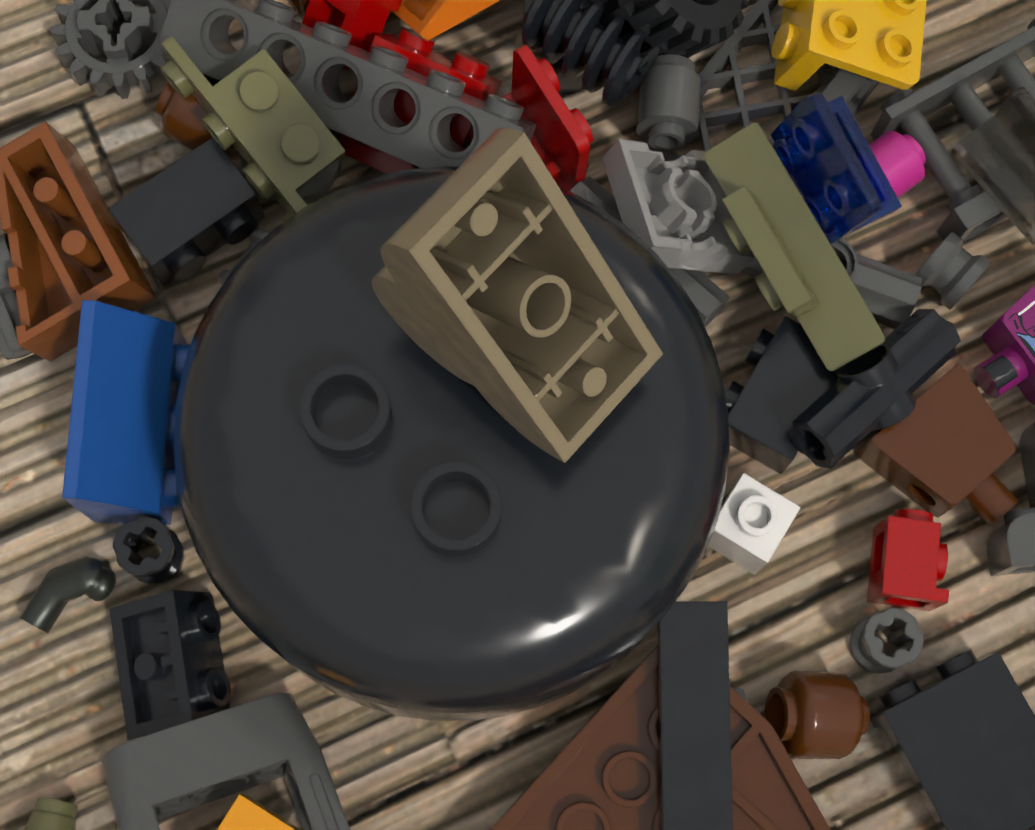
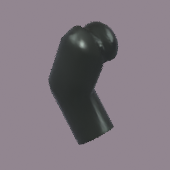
(65, 583)

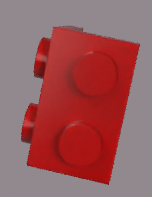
(422, 60)
(561, 134)

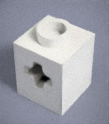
(751, 524)

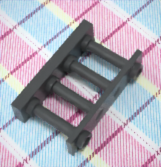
(969, 206)

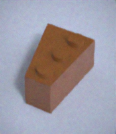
(61, 242)

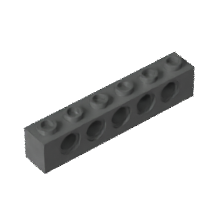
(370, 115)

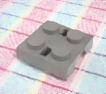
(673, 207)

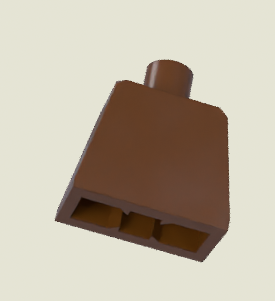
(946, 451)

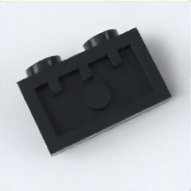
(169, 660)

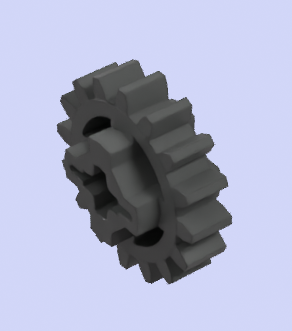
(95, 28)

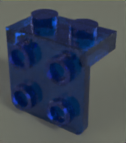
(834, 166)

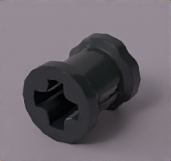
(148, 531)

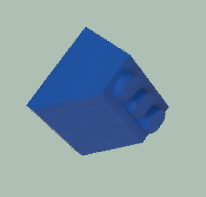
(124, 416)

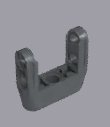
(220, 758)

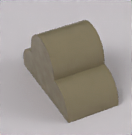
(516, 297)

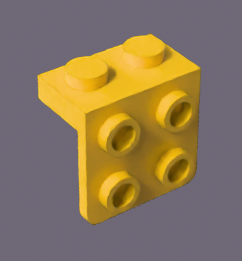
(858, 36)

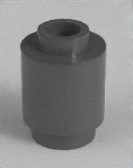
(669, 103)

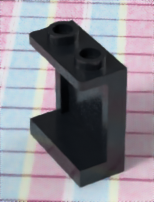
(966, 743)

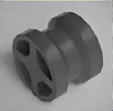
(952, 270)

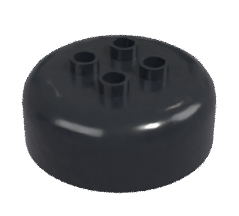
(394, 518)

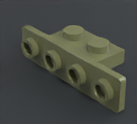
(262, 119)
(791, 248)

